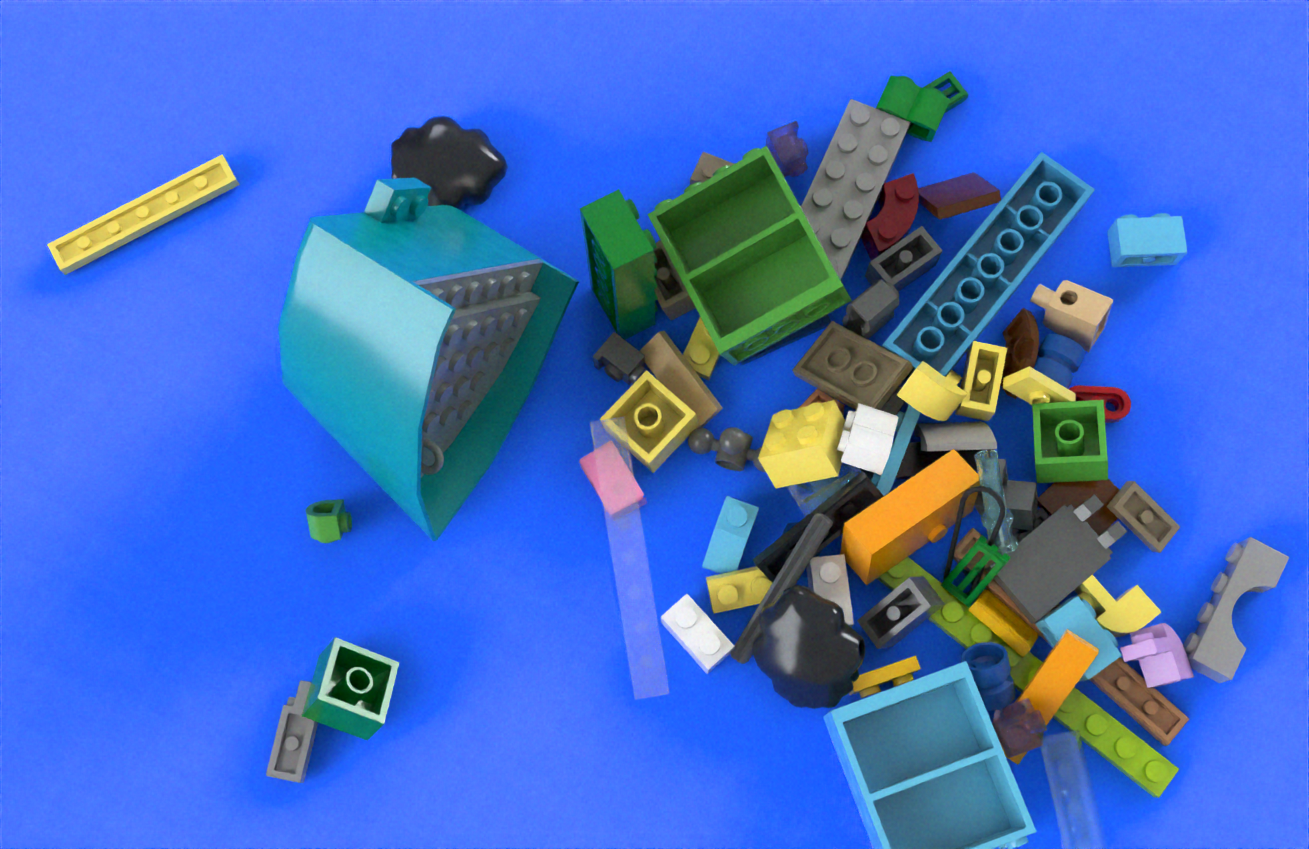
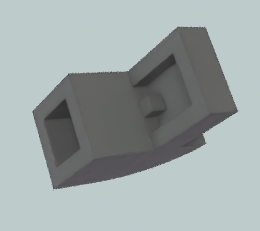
(1020, 499)

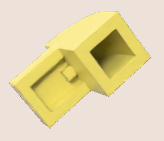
(932, 392)
(1119, 616)

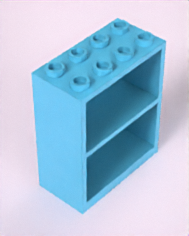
(929, 767)

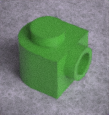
(328, 520)

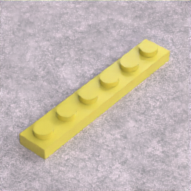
(142, 214)

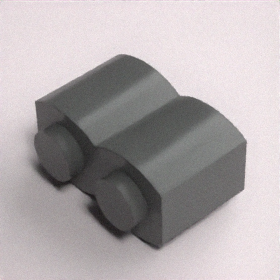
(872, 309)

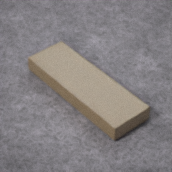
(679, 377)

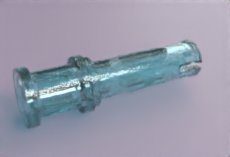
(990, 477)

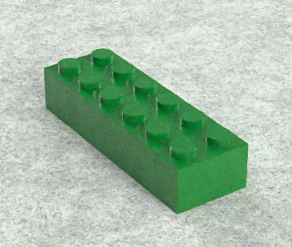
(620, 263)

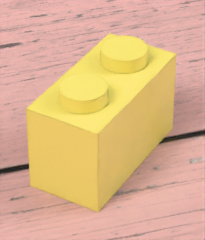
(981, 380)

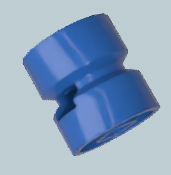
(1059, 358)
(991, 673)

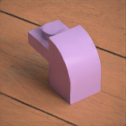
(1159, 655)

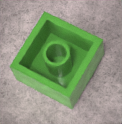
(1070, 441)

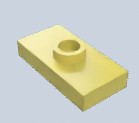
(1036, 387)

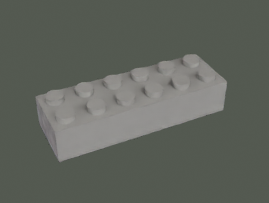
(852, 179)

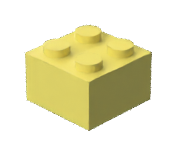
(653, 420)
(803, 444)

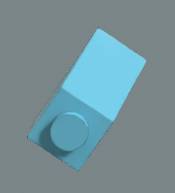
(730, 536)

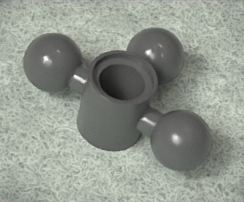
(731, 448)

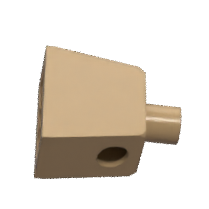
(1074, 311)

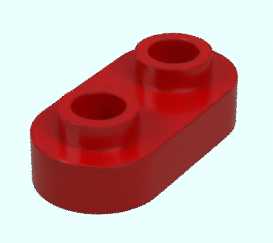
(1110, 395)

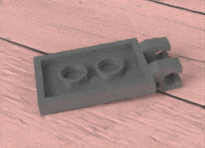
(1056, 559)

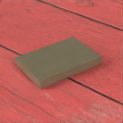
(852, 368)

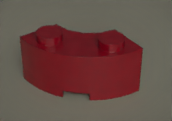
(897, 212)

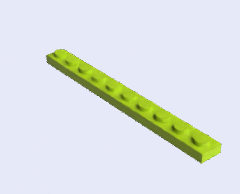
(1077, 711)

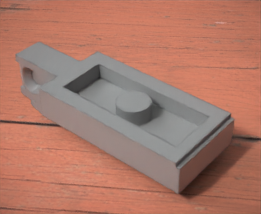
(293, 739)

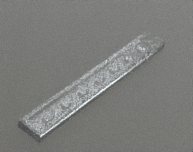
(629, 558)

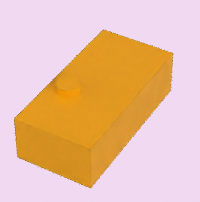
(908, 517)

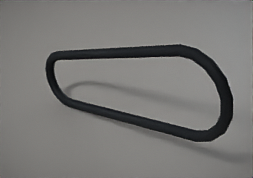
(958, 523)

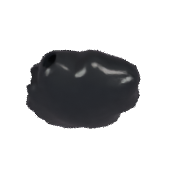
(451, 160)
(808, 649)

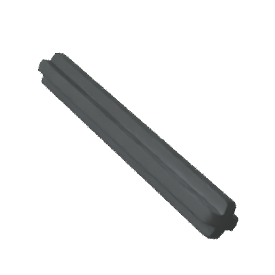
(786, 578)

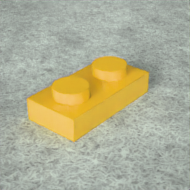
(898, 673)

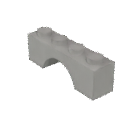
(1214, 645)

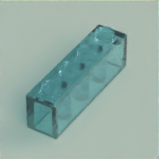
(1072, 791)

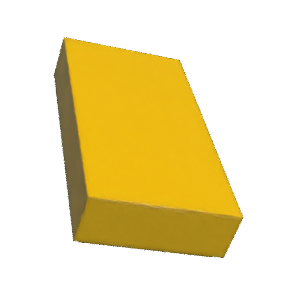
(1004, 622)

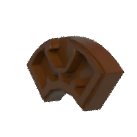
(1021, 344)

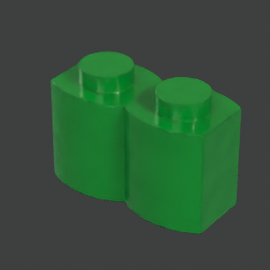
(914, 104)

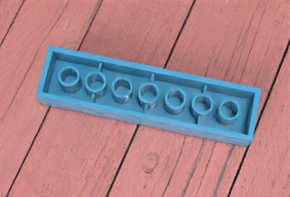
(990, 266)

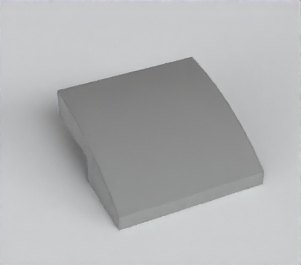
(955, 435)

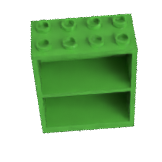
(748, 256)

